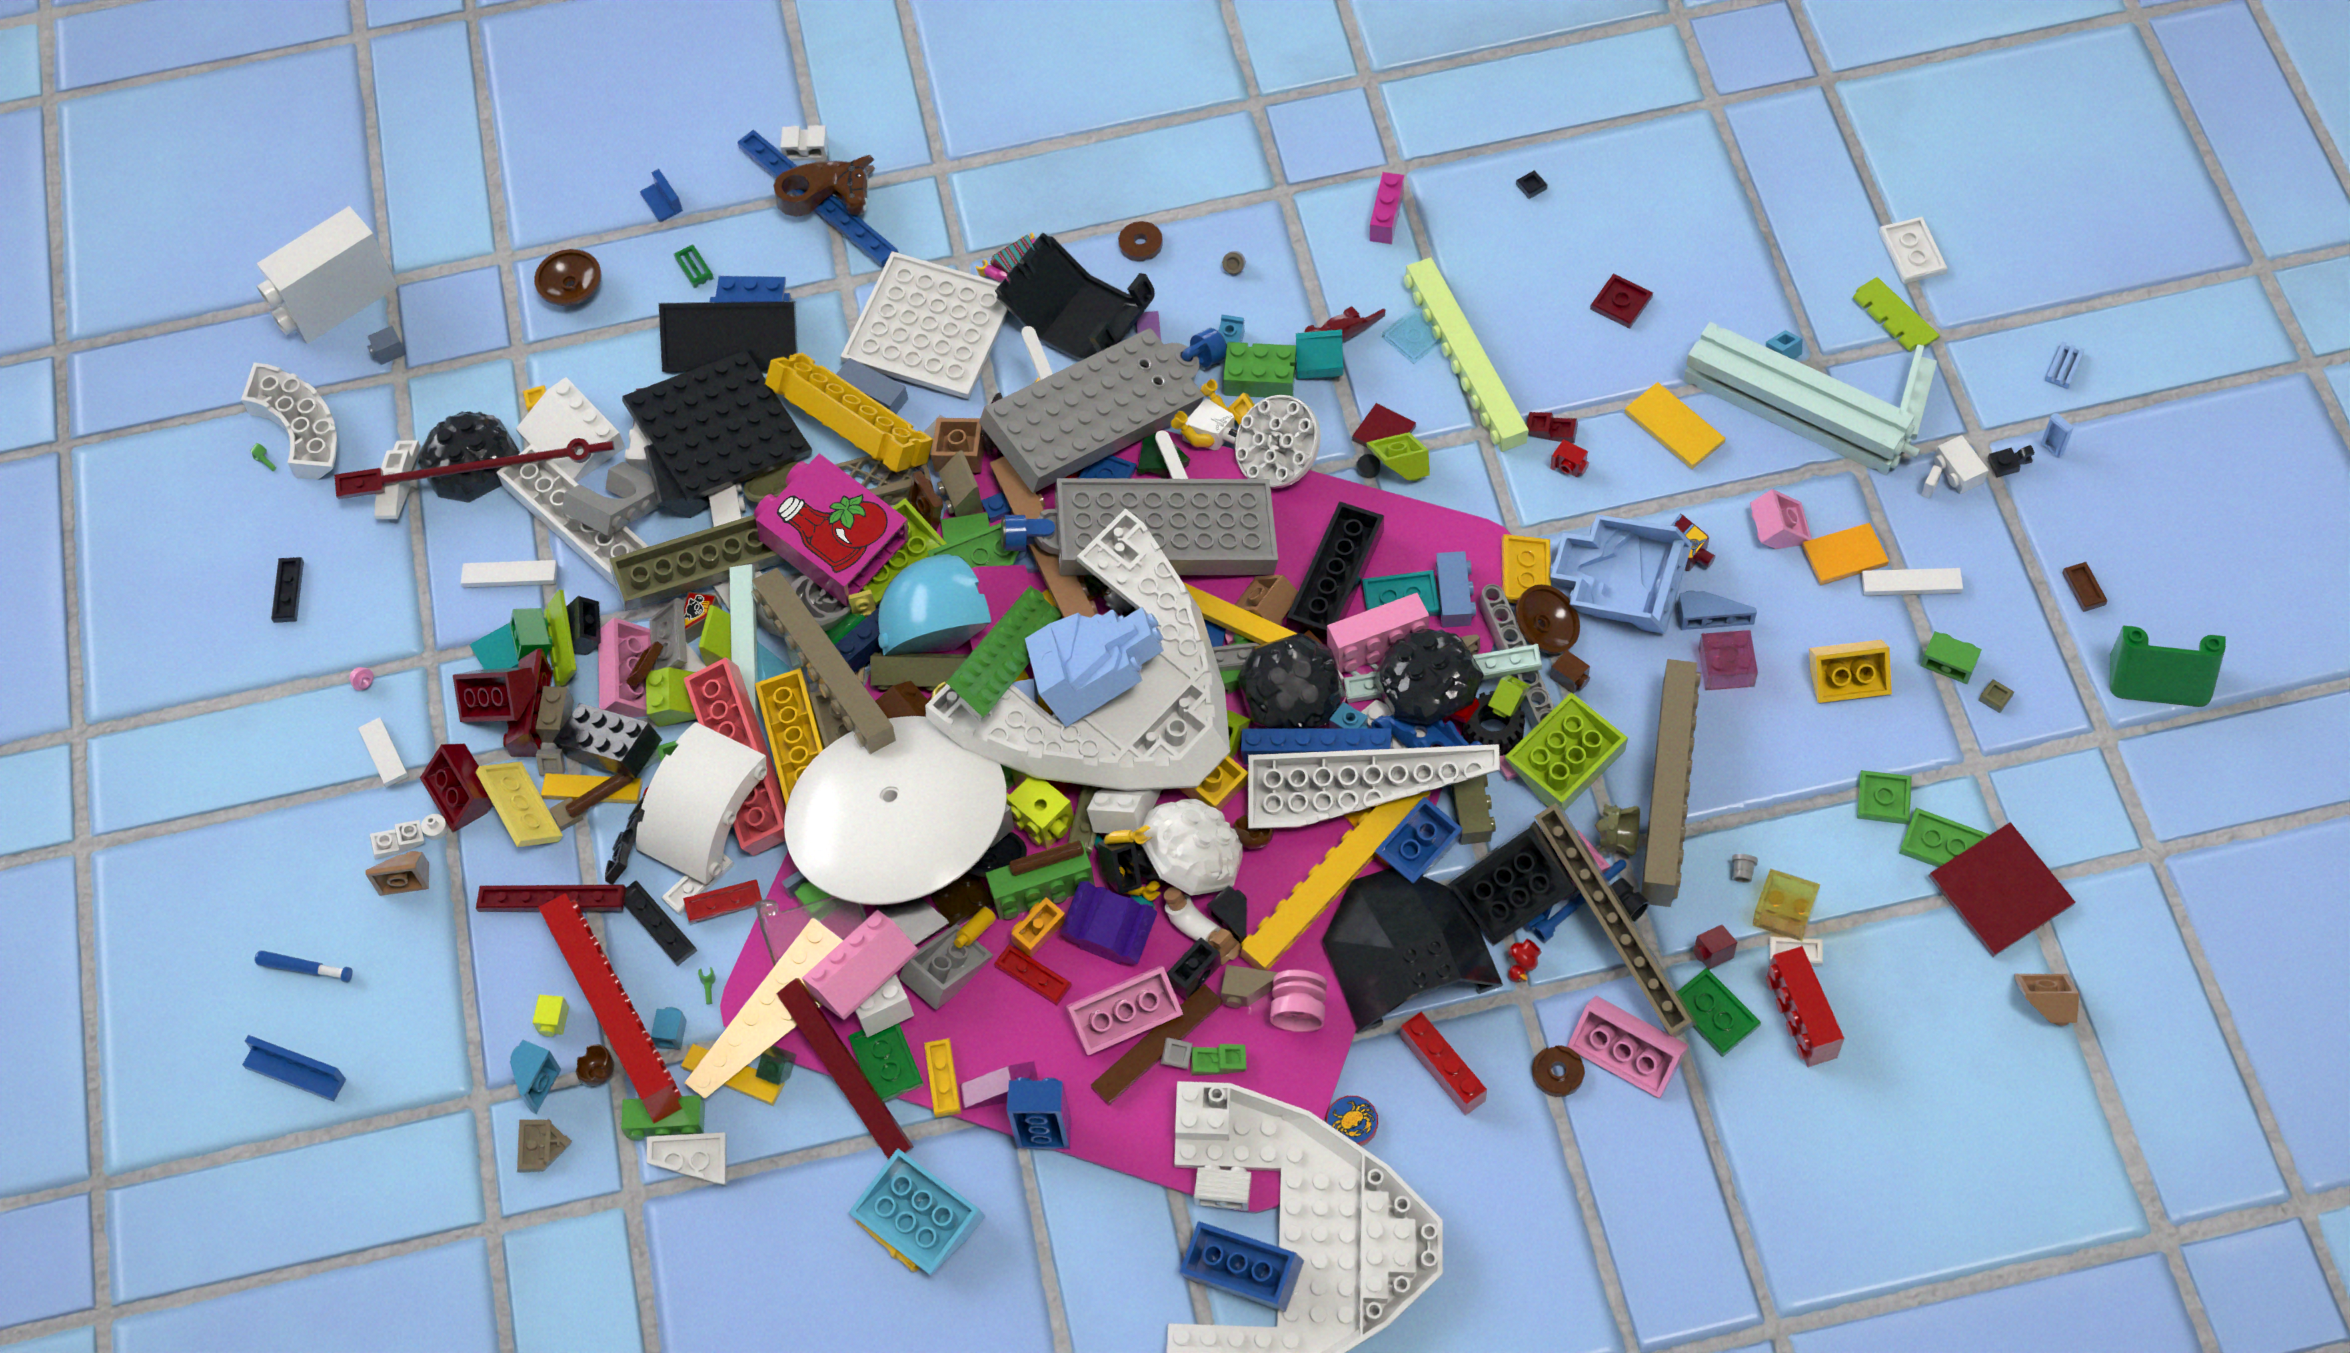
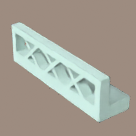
(1918, 387)

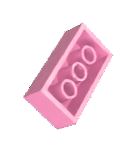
(1369, 634)

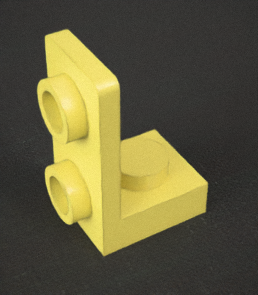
(862, 603)

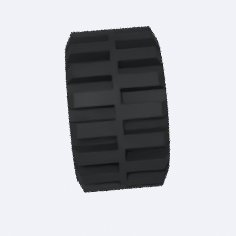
(1505, 738)

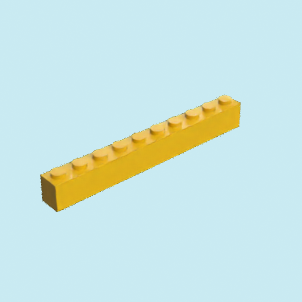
(1325, 883)

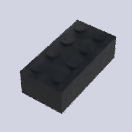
(607, 740)

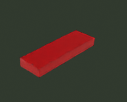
(722, 901)
(1033, 974)

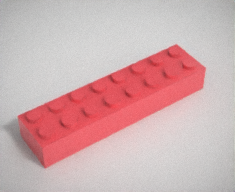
(725, 707)

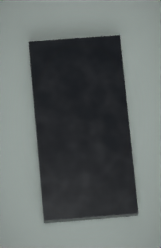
(709, 331)

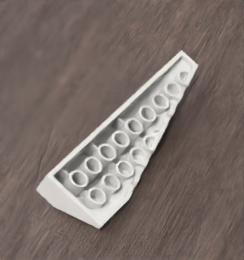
(1318, 786)

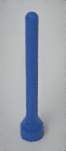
(1544, 929)

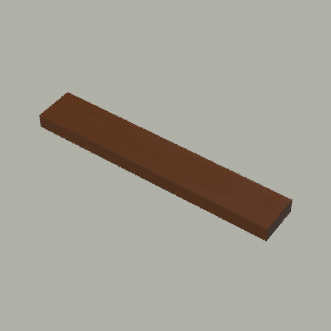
(1150, 1048)

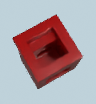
(1570, 459)

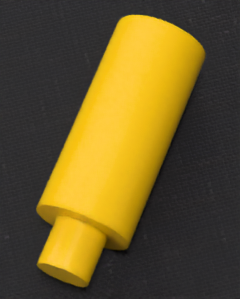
(974, 927)

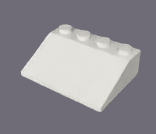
(566, 415)

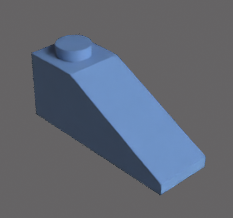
(1708, 610)

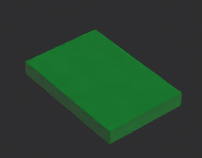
(1718, 1012)
(887, 1062)

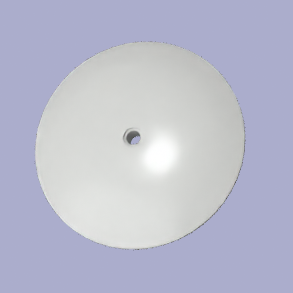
(893, 818)

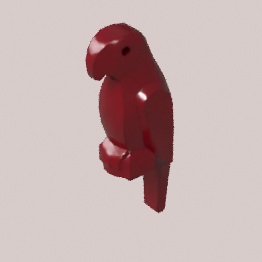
(1349, 322)

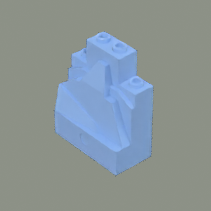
(1624, 570)
(1091, 660)

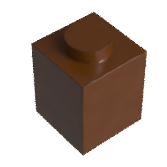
(1570, 672)

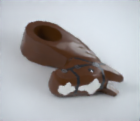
(821, 180)

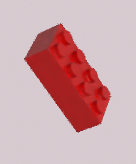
(1804, 1007)

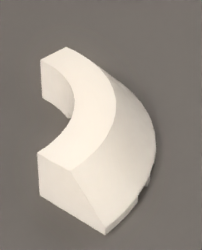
(297, 410)

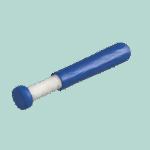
(289, 963)

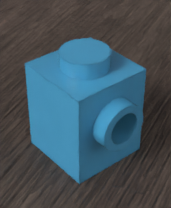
(1348, 718)
(668, 1028)

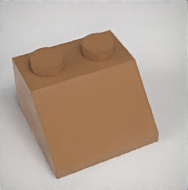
(1268, 597)

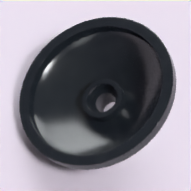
(1000, 855)

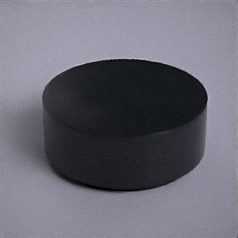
(1368, 466)

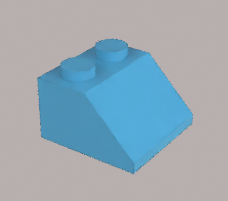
(534, 1073)

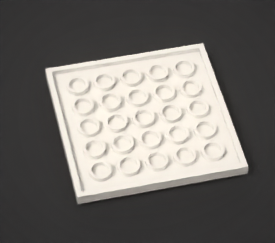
(928, 325)

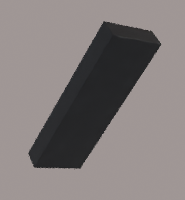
(287, 589)

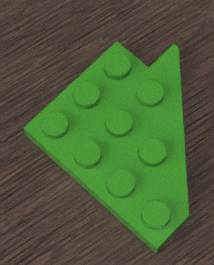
(979, 549)

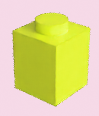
(550, 1015)

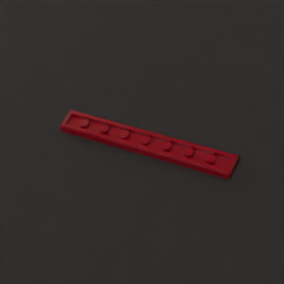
(844, 1068)

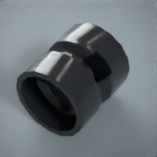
(1633, 902)

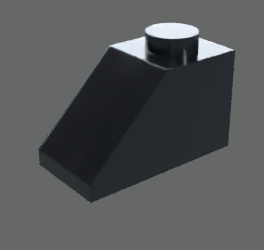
(1230, 912)

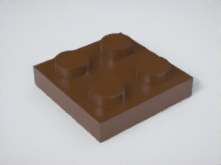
(925, 499)

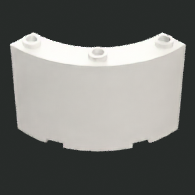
(697, 801)

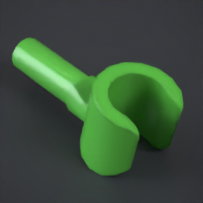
(258, 452)
(707, 981)

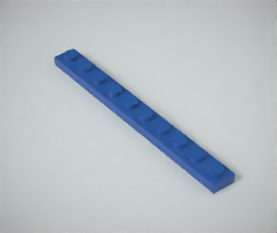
(830, 209)

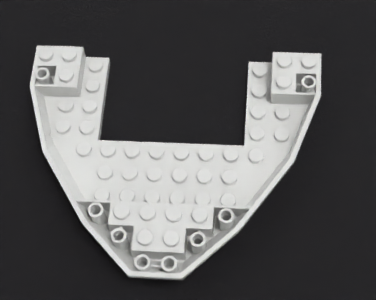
(1149, 737)
(1343, 1210)

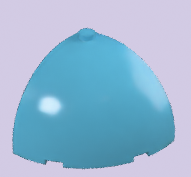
(931, 607)

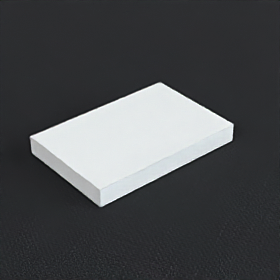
(1913, 250)

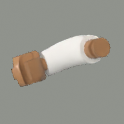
(1195, 925)

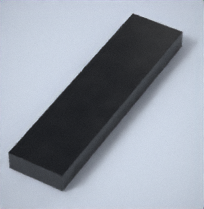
(658, 924)

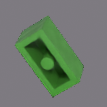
(1951, 657)

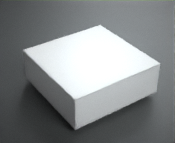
(1931, 482)

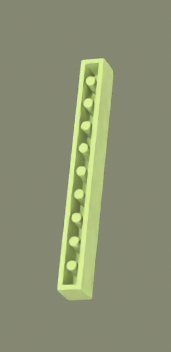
(1466, 355)

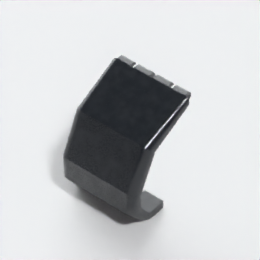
(1069, 304)

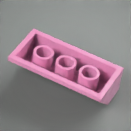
(617, 655)
(859, 965)
(1124, 1010)
(1627, 1046)

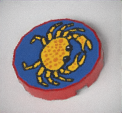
(1354, 1118)

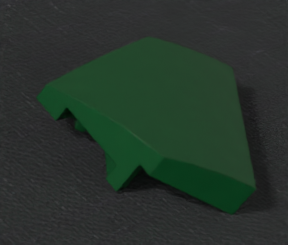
(1152, 459)

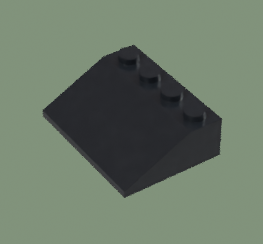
(1513, 883)

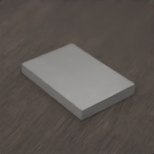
(669, 630)

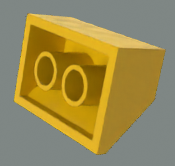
(1850, 670)

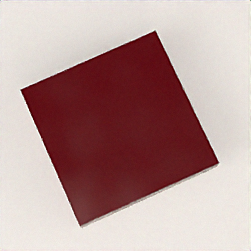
(1621, 301)
(1382, 424)

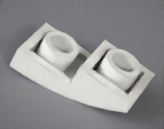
(395, 841)

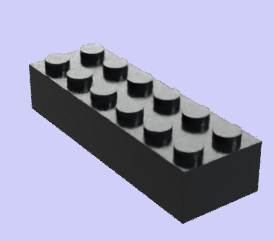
(1336, 570)

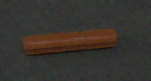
(597, 794)
(1046, 857)

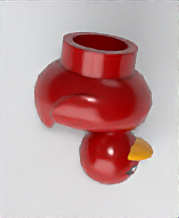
(1526, 956)

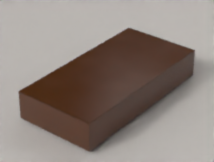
(2084, 586)
(644, 664)

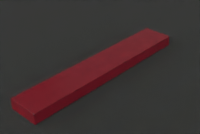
(529, 897)

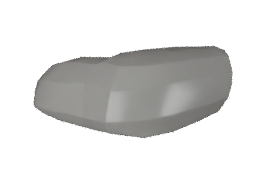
(821, 604)

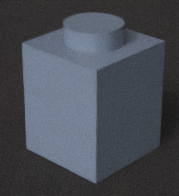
(385, 345)

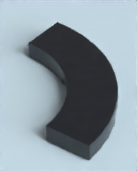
(623, 845)

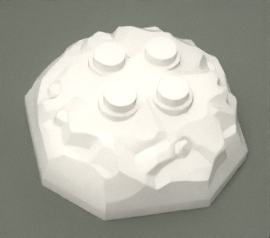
(1192, 846)

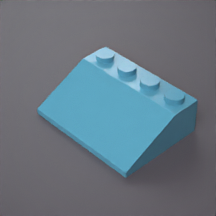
(916, 1212)

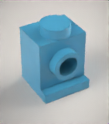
(1232, 328)
(1786, 344)

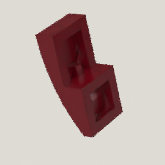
(1547, 427)

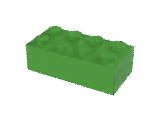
(1021, 892)

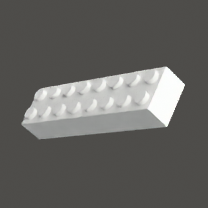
(542, 490)

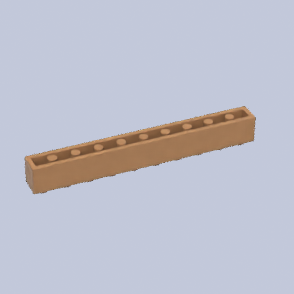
(1065, 590)

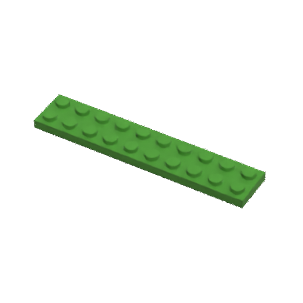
(1002, 652)

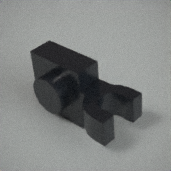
(2007, 462)

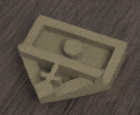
(539, 1145)

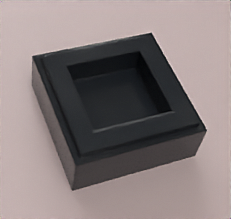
(1531, 184)

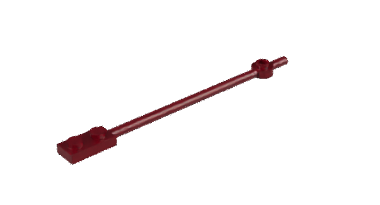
(372, 480)

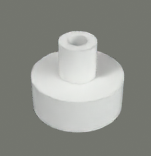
(434, 826)

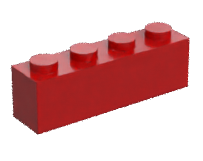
(1443, 1063)

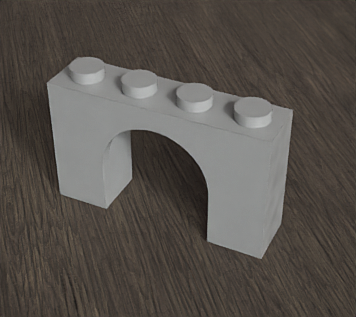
(610, 513)

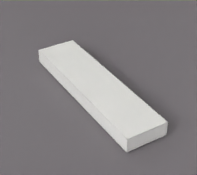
(509, 573)
(1912, 581)

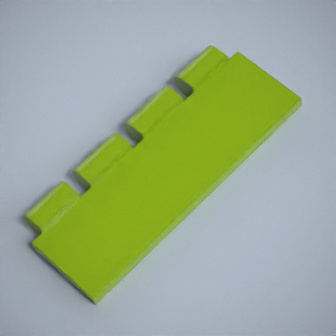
(1899, 316)
(562, 649)

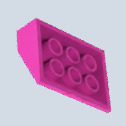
(1001, 589)

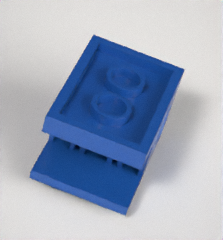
(750, 289)

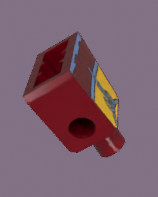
(1699, 543)

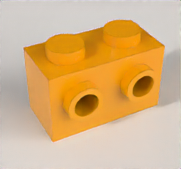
(1037, 927)

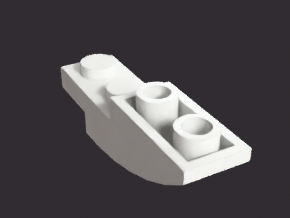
(400, 459)

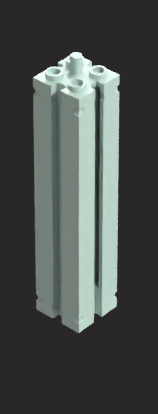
(1800, 399)

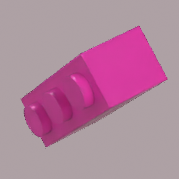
(1387, 208)

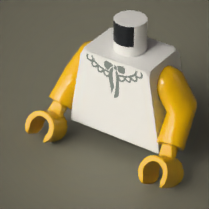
(1210, 422)

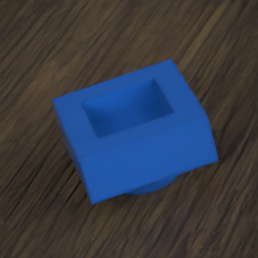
(996, 507)

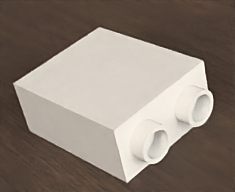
(325, 276)

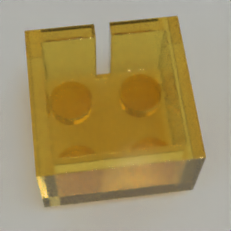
(1786, 904)

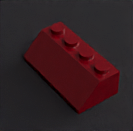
(493, 693)
(522, 736)

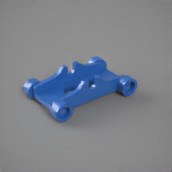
(1436, 733)

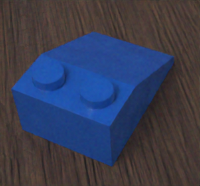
(1419, 841)

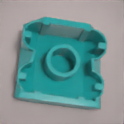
(1319, 354)

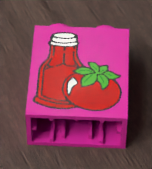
(830, 527)

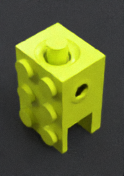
(1039, 809)

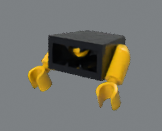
(1121, 865)

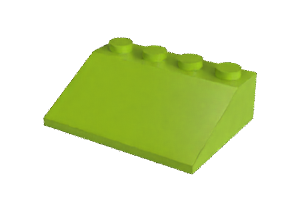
(921, 539)
(1566, 752)

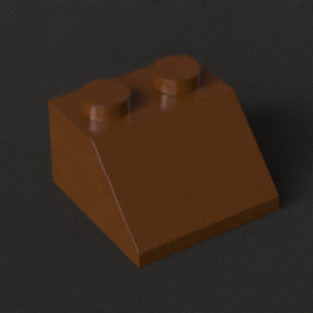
(903, 701)

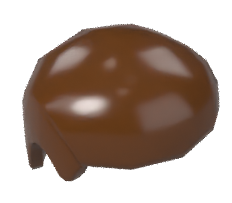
(1252, 837)
(595, 1065)

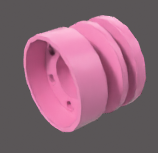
(1298, 1001)

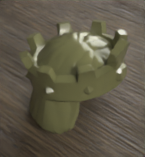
(1619, 829)

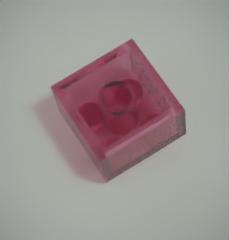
(1728, 660)

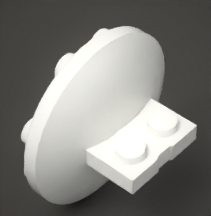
(1278, 440)

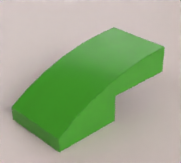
(1218, 1061)

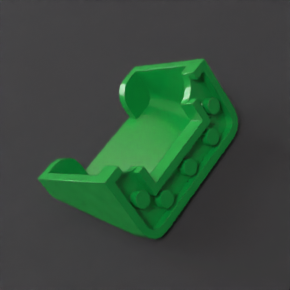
(2164, 672)

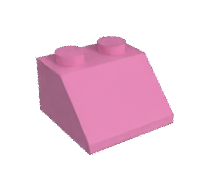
(1780, 520)

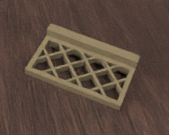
(888, 492)

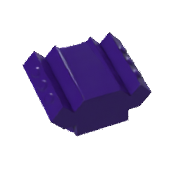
(1108, 924)

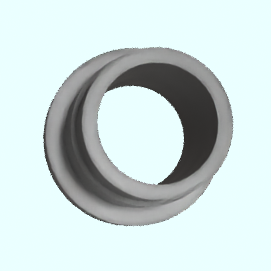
(1743, 867)

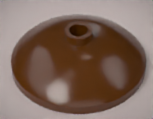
(567, 277)
(1547, 619)

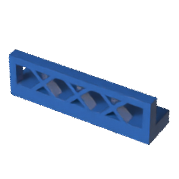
(293, 1069)

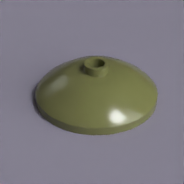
(768, 483)

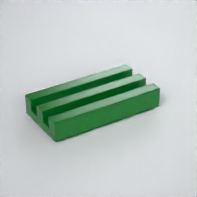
(700, 277)

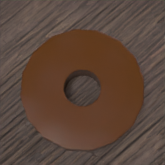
(1136, 231)
(1558, 1085)

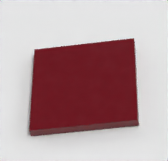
(2001, 889)

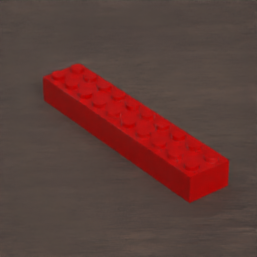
(612, 1007)

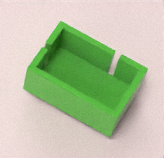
(1259, 369)

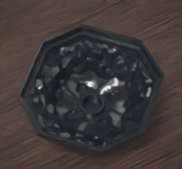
(464, 440)
(1428, 676)
(1291, 684)

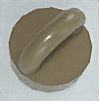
(1233, 262)

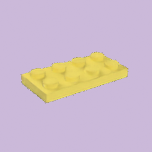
(519, 804)

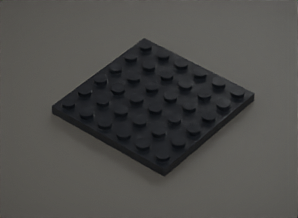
(716, 426)

